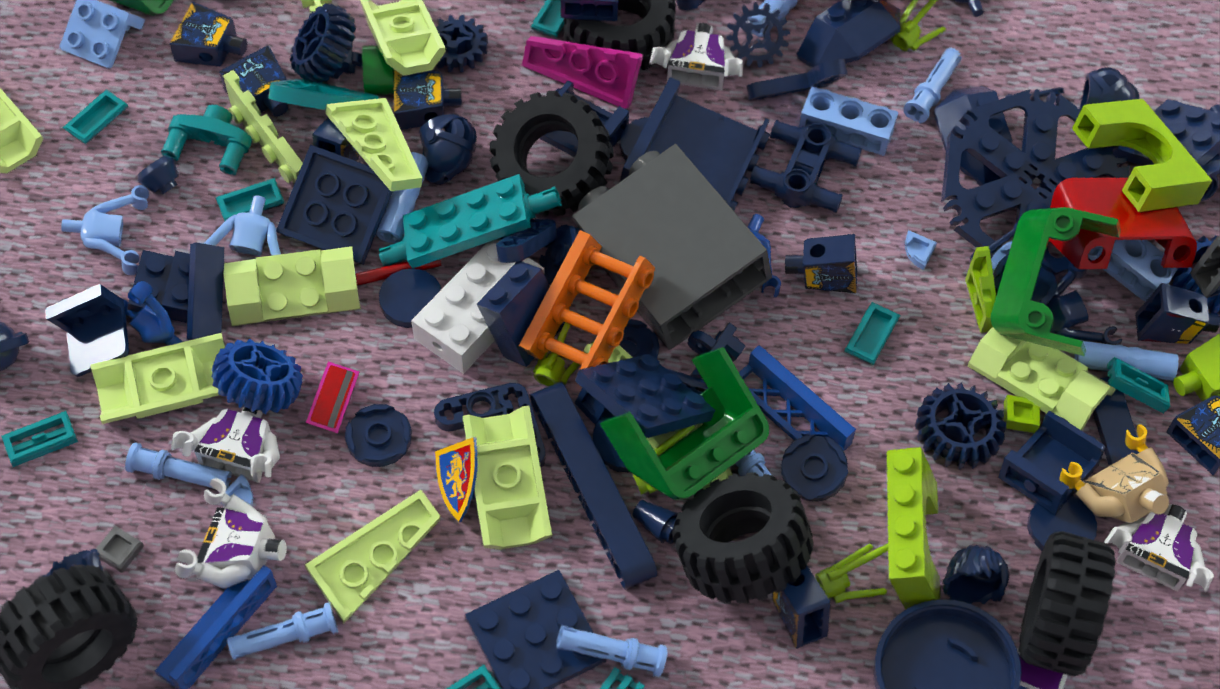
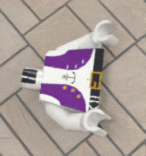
(698, 59)
(233, 443)
(234, 545)
(1162, 549)

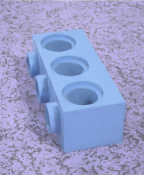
(850, 119)
(1136, 266)

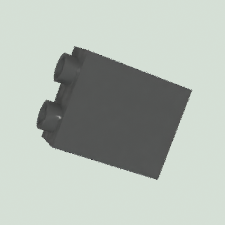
(686, 231)

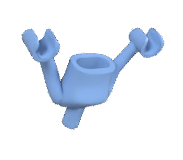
(105, 230)
(249, 231)

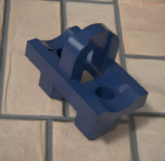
(702, 343)

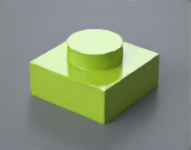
(1021, 414)

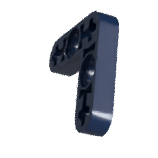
(820, 76)
(526, 242)
(499, 403)

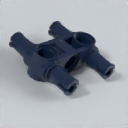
(798, 183)

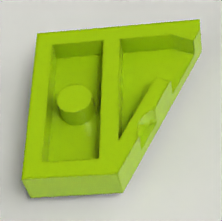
(981, 287)

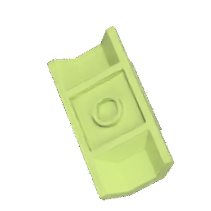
(405, 35)
(17, 136)
(291, 286)
(1041, 376)
(157, 379)
(508, 480)

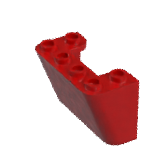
(1105, 198)

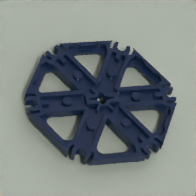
(1016, 166)

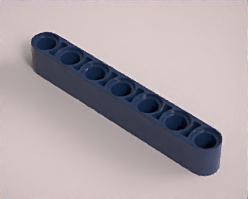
(596, 487)

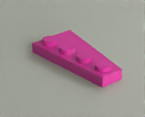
(592, 69)

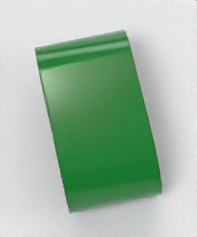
(377, 74)

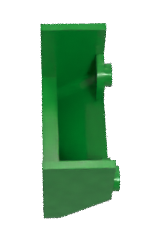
(1013, 310)
(710, 449)

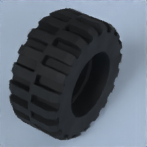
(652, 31)
(542, 116)
(749, 566)
(1067, 603)
(64, 629)

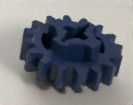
(462, 42)
(767, 43)

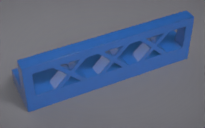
(797, 395)
(211, 632)

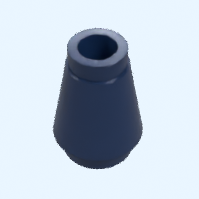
(656, 520)

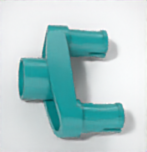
(210, 127)

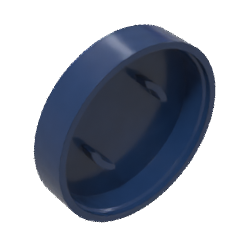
(946, 648)

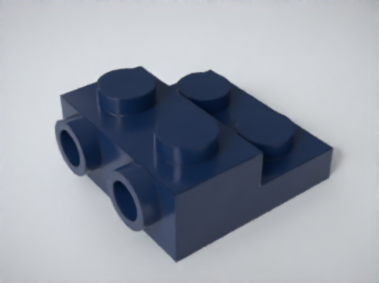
(169, 282)

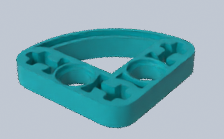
(314, 94)

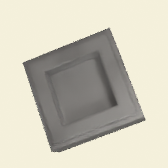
(119, 549)

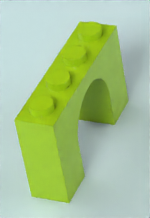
(1174, 176)
(909, 499)

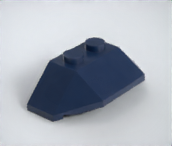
(849, 31)
(951, 111)

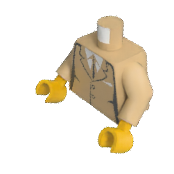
(1125, 488)

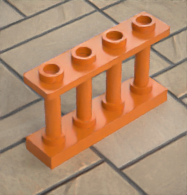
(569, 283)

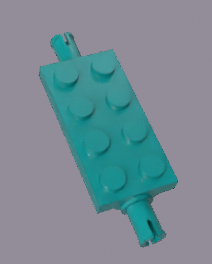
(467, 221)

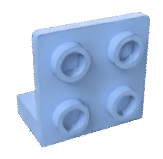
(97, 31)

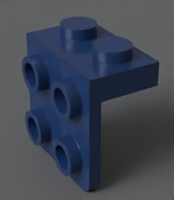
(93, 327)

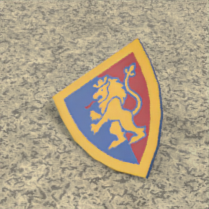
(457, 475)

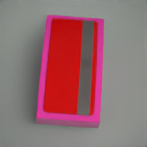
(332, 397)

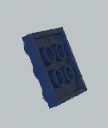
(1193, 127)
(335, 204)
(648, 391)
(522, 632)

